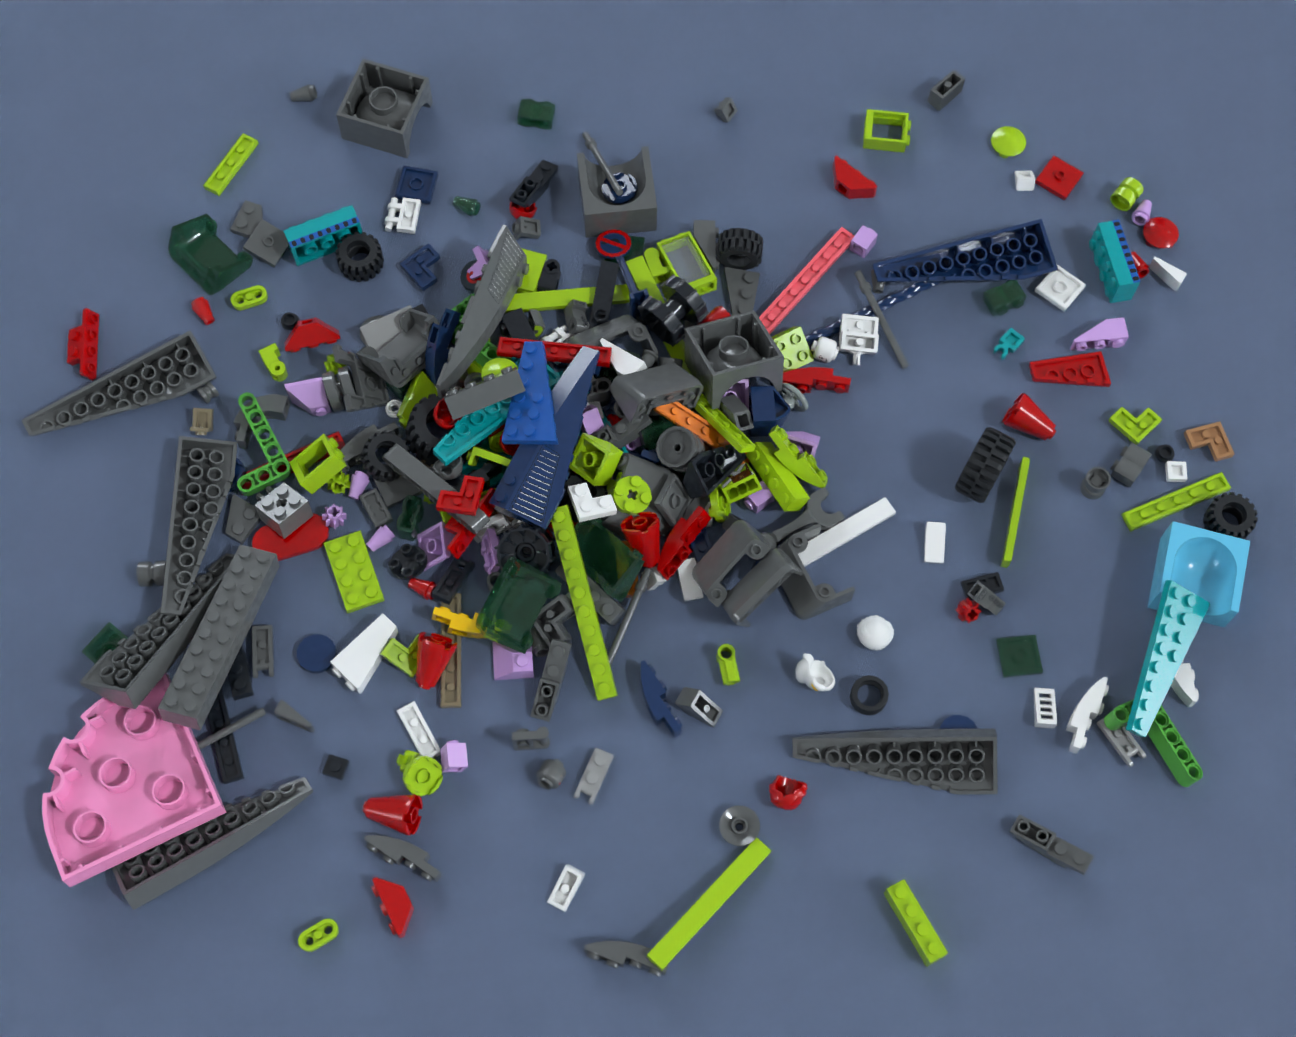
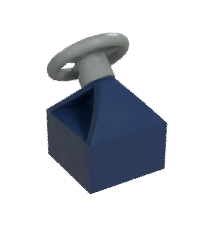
(772, 408)

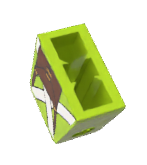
(740, 483)

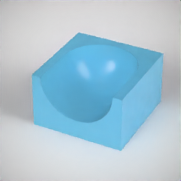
(1204, 564)

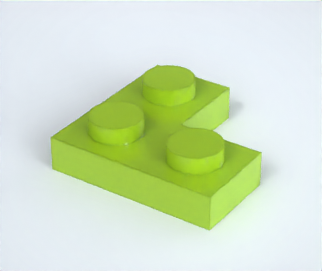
(1135, 428)
(402, 657)

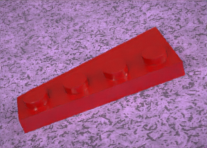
(1077, 370)

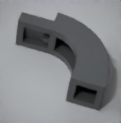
(272, 406)

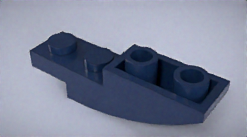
(437, 343)
(653, 694)

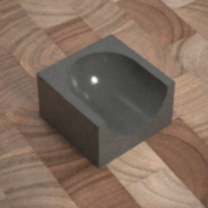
(383, 107)
(631, 216)
(731, 351)

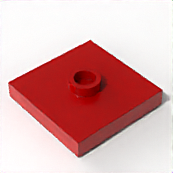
(1059, 177)

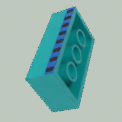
(321, 235)
(1114, 261)

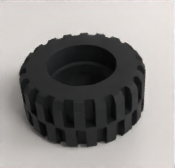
(417, 433)
(985, 465)

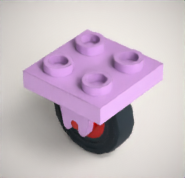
(472, 270)

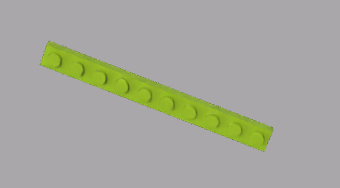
(583, 604)

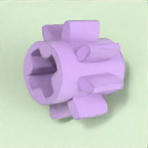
(334, 521)

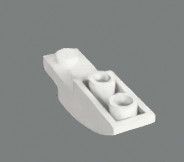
(1184, 685)
(1085, 711)

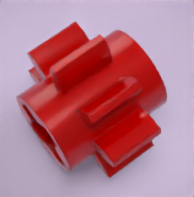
(968, 610)

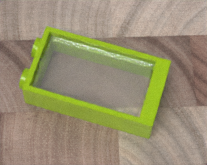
(687, 262)

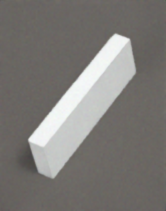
(419, 730)

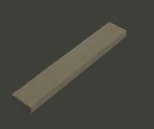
(452, 674)

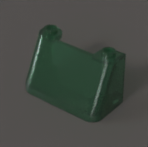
(205, 256)
(607, 558)
(516, 604)

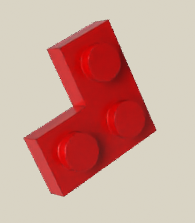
(466, 500)

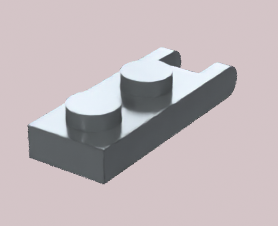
(262, 649)

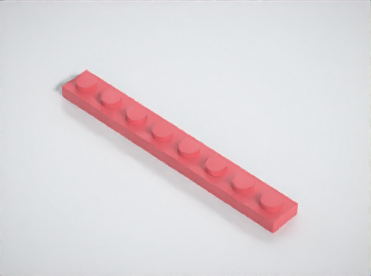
(806, 279)

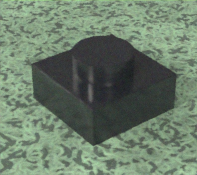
(335, 767)

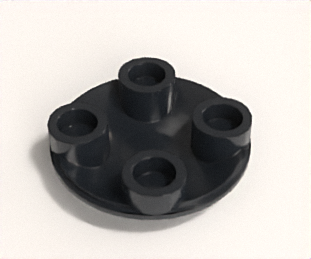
(408, 562)

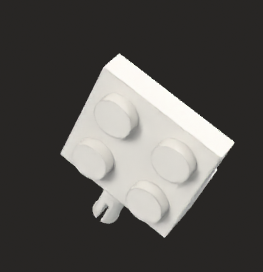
(858, 336)

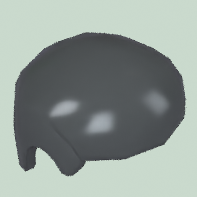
(450, 471)

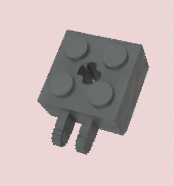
(283, 509)

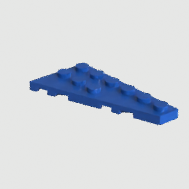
(531, 412)

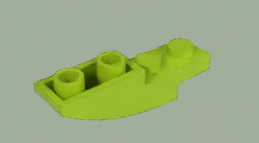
(801, 464)

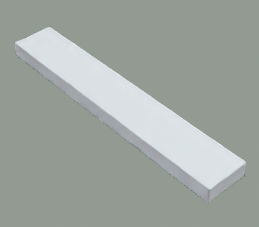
(847, 531)

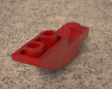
(817, 377)
(676, 546)

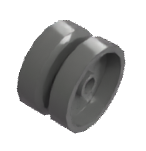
(337, 389)
(678, 447)

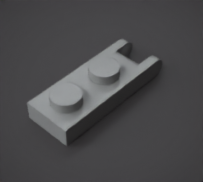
(1122, 742)
(594, 774)

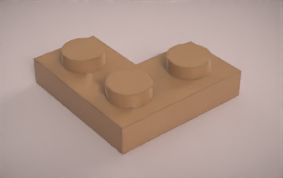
(1214, 437)

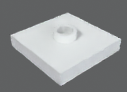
(1060, 288)

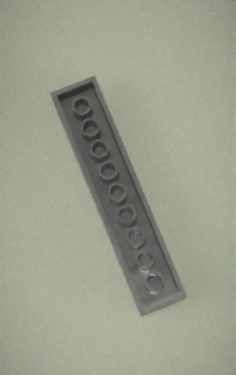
(219, 637)

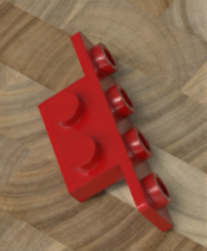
(84, 344)
(462, 535)

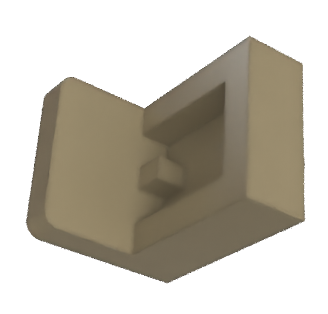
(202, 421)

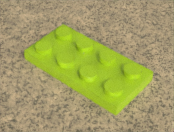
(354, 571)

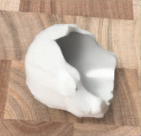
(875, 632)

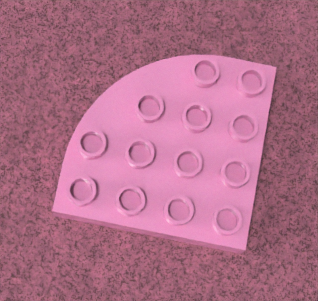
(124, 787)

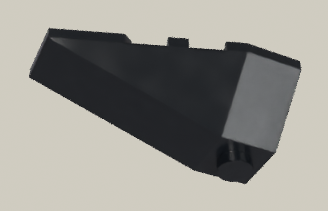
(710, 470)

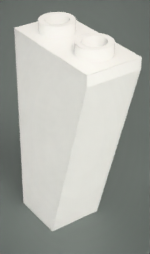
(362, 655)

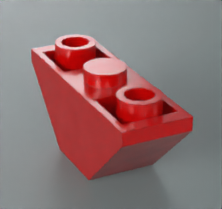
(851, 181)
(310, 334)
(395, 904)

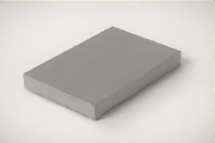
(382, 331)

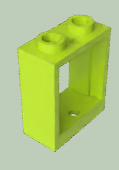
(886, 118)
(323, 472)

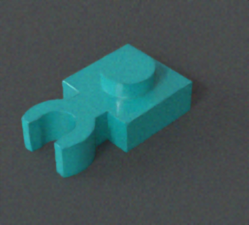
(1009, 342)

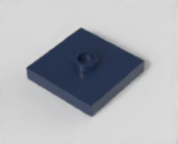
(416, 184)

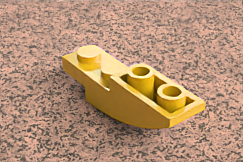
(459, 623)

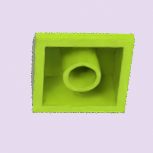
(595, 459)

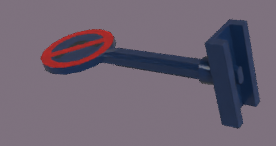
(615, 245)

